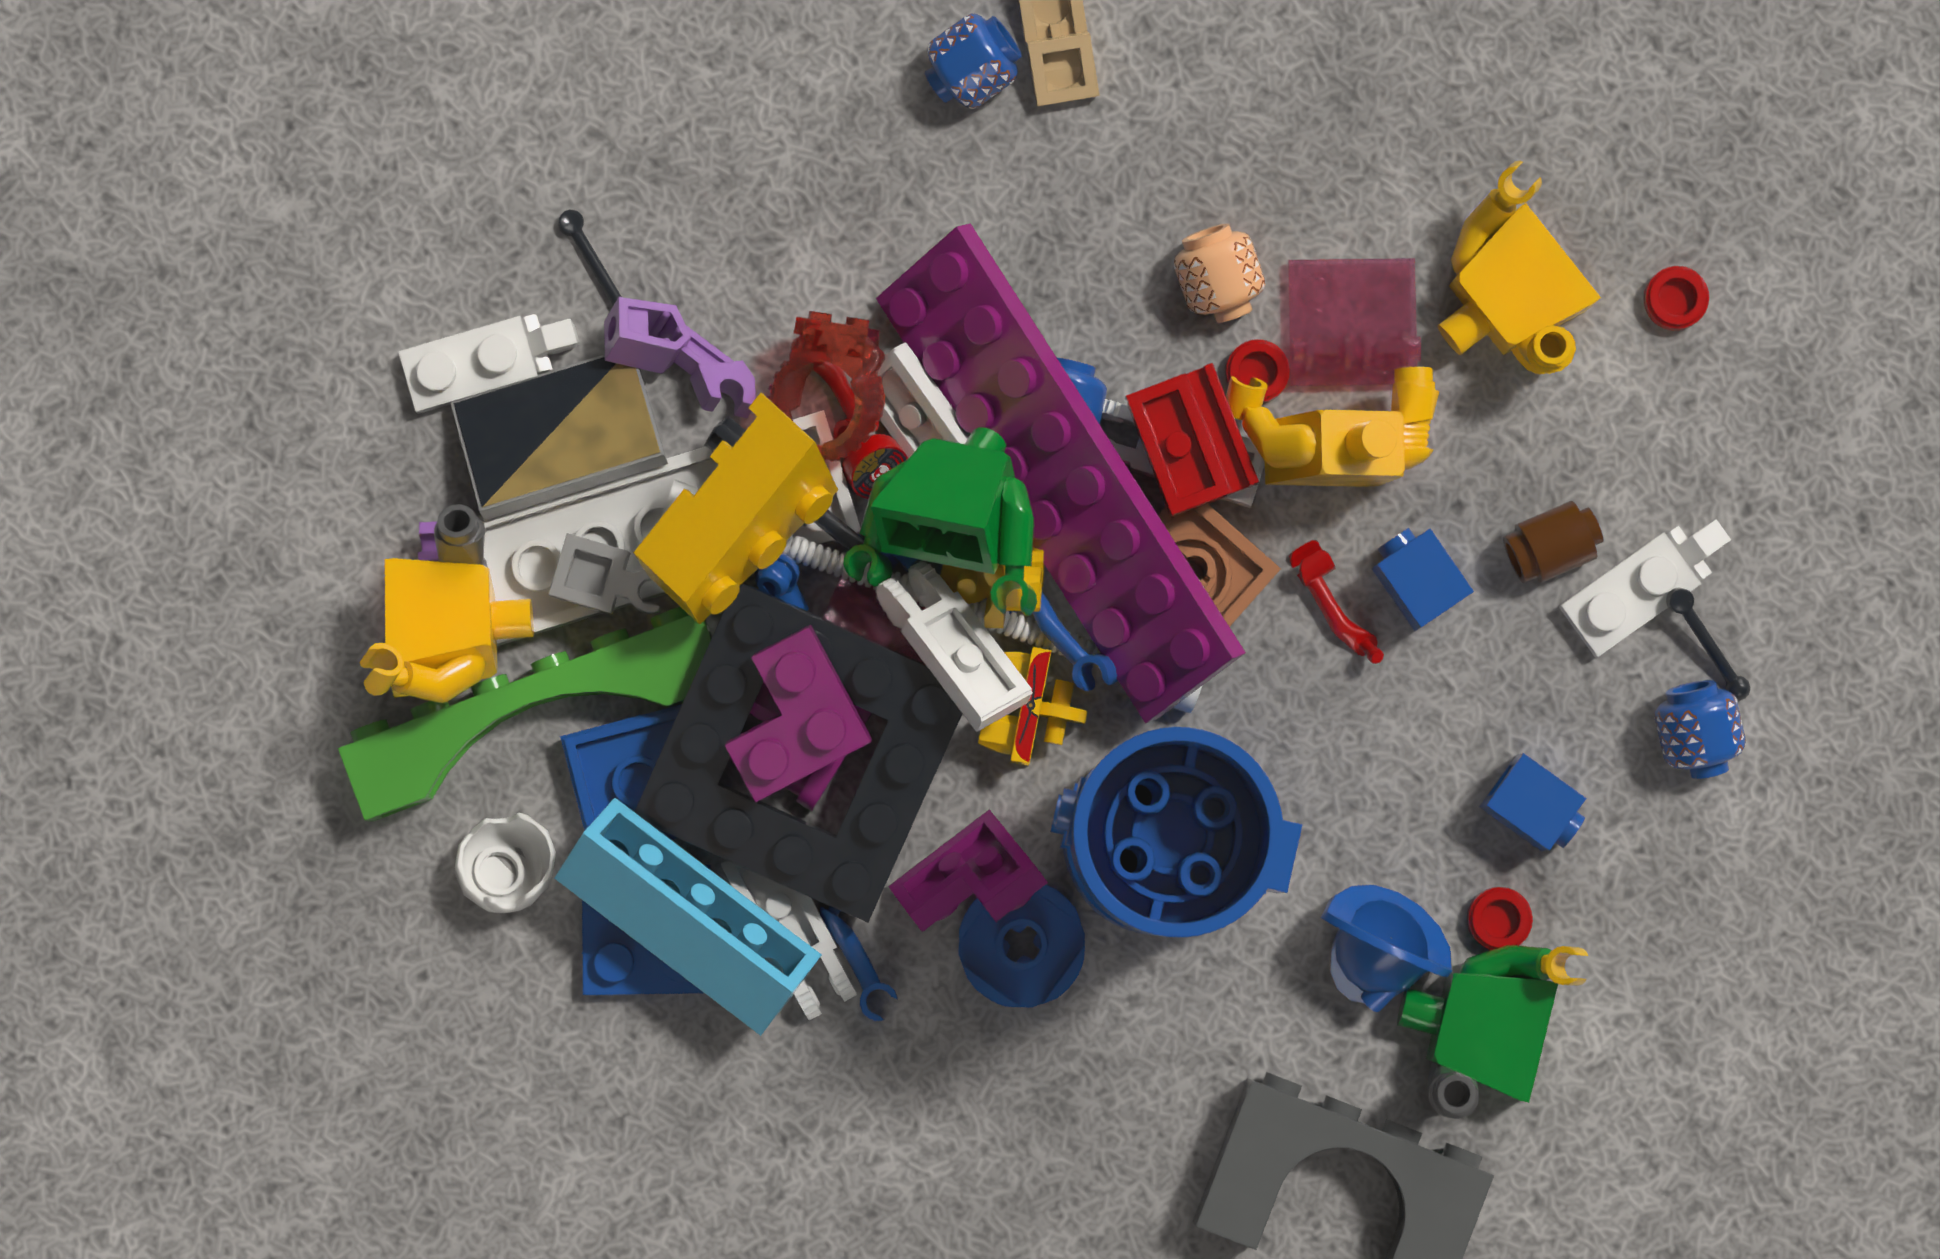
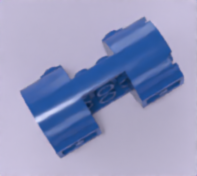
(1200, 846)

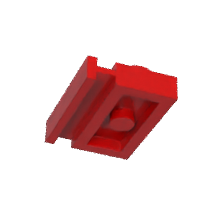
(1191, 440)

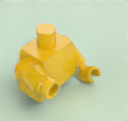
(1515, 283)
(1341, 445)

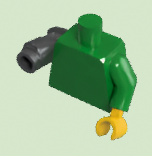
(1488, 1024)

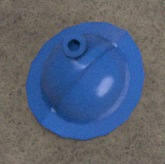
(1365, 959)

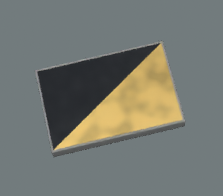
(557, 434)

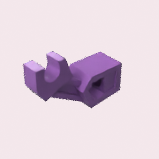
(656, 337)

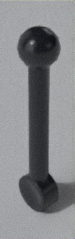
(571, 224)
(1682, 602)

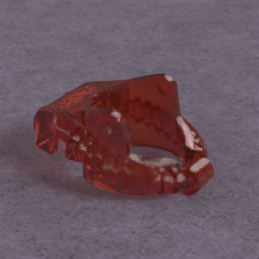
(856, 352)

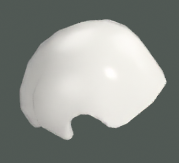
(488, 880)

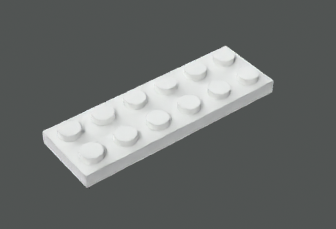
(527, 543)

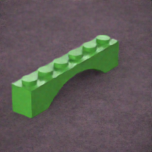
(410, 761)

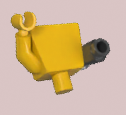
(443, 617)

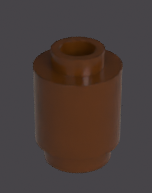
(1553, 542)

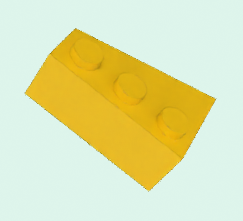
(739, 515)

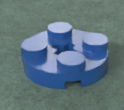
(1027, 980)

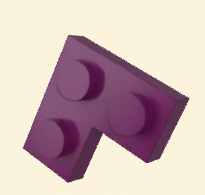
(814, 721)
(975, 861)

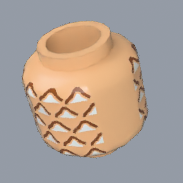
(1219, 272)

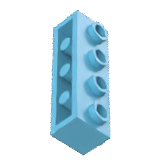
(687, 916)

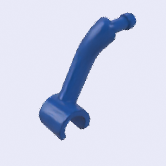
(1074, 653)
(856, 957)

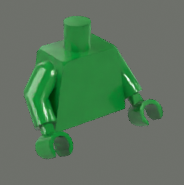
(954, 510)

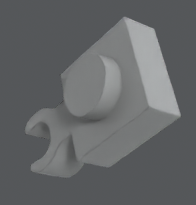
(596, 575)

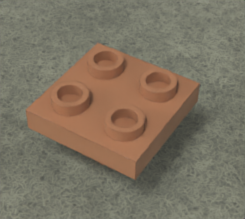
(1221, 557)

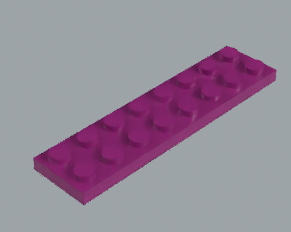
(1086, 506)

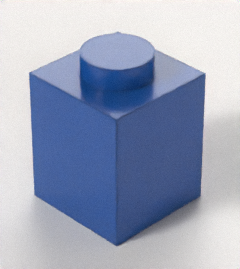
(1420, 577)
(1535, 804)

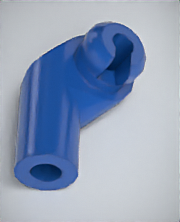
(781, 581)

